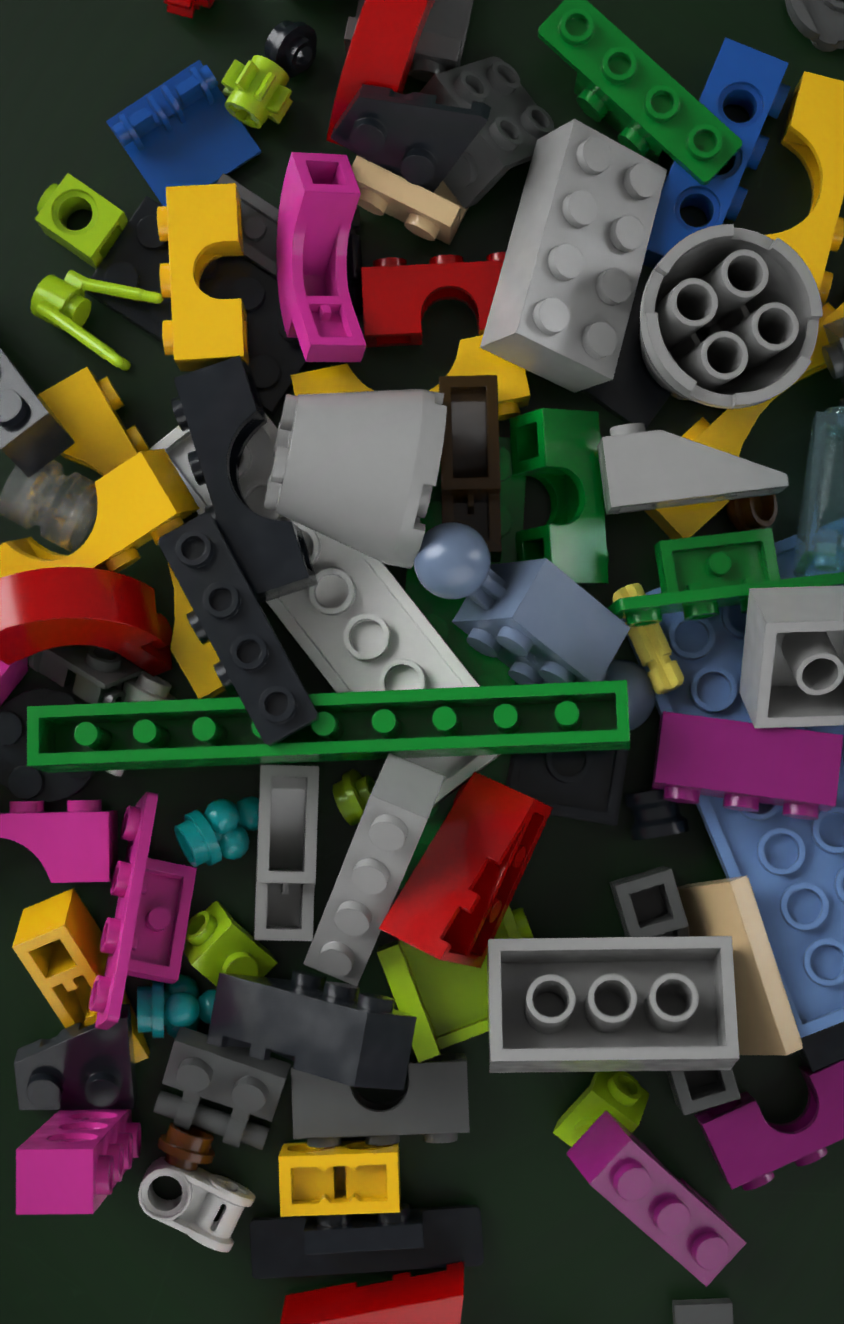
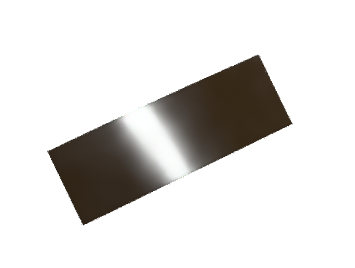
(472, 457)

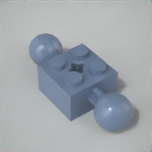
(530, 616)

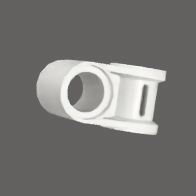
(198, 1204)

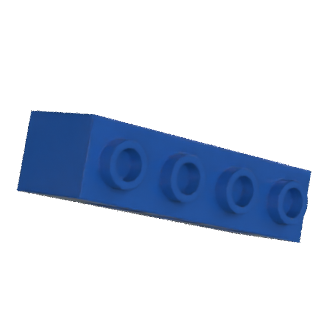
(738, 78)

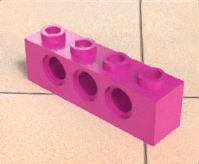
(75, 1161)

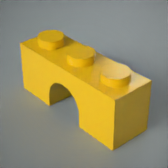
(200, 228)

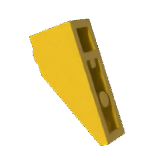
(63, 956)

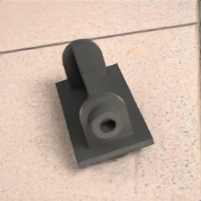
(97, 671)

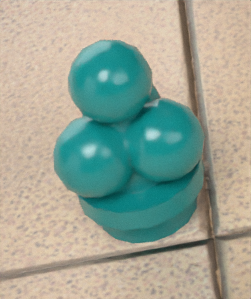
(218, 831)
(173, 1007)

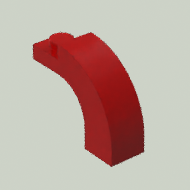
(380, 49)
(82, 608)

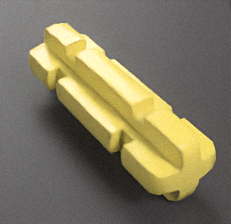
(652, 648)

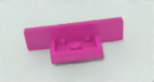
(149, 916)

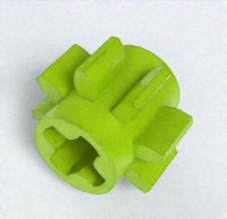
(256, 91)

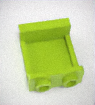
(443, 994)

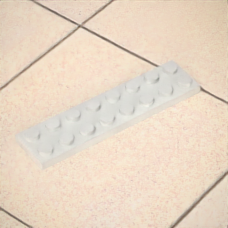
(357, 618)

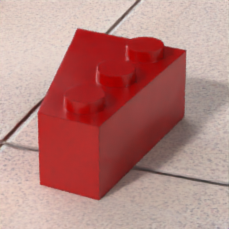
(468, 872)
(403, 1300)

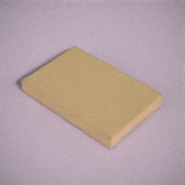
(762, 1004)

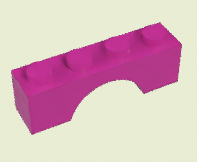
(68, 843)

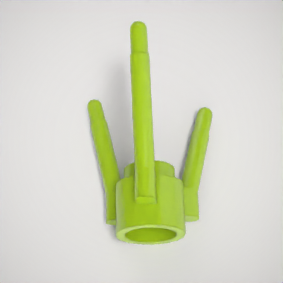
(65, 307)

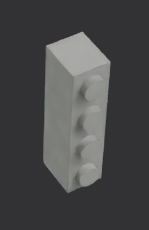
(373, 868)

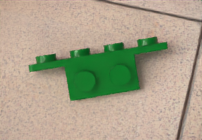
(636, 94)
(711, 573)

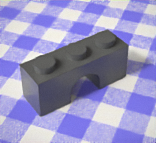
(430, 1105)

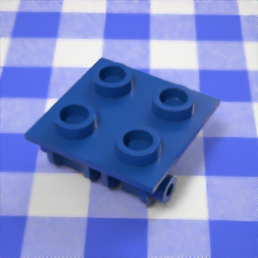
(183, 133)

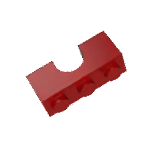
(401, 293)

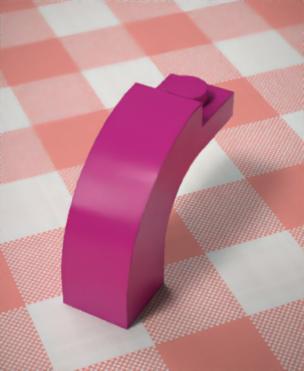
(312, 257)

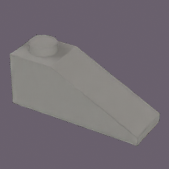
(667, 470)

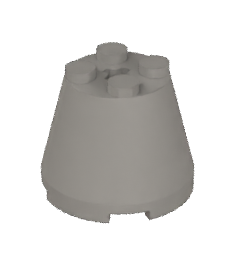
(751, 301)
(360, 467)

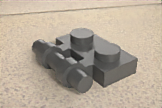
(227, 1078)

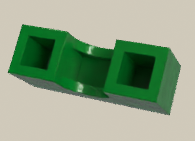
(564, 457)

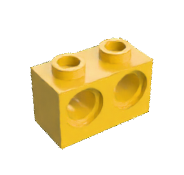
(339, 1179)

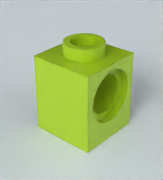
(97, 237)

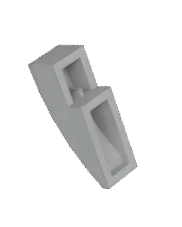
(286, 853)

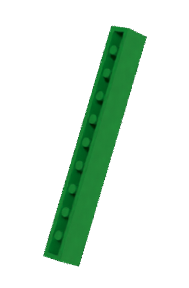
(348, 727)

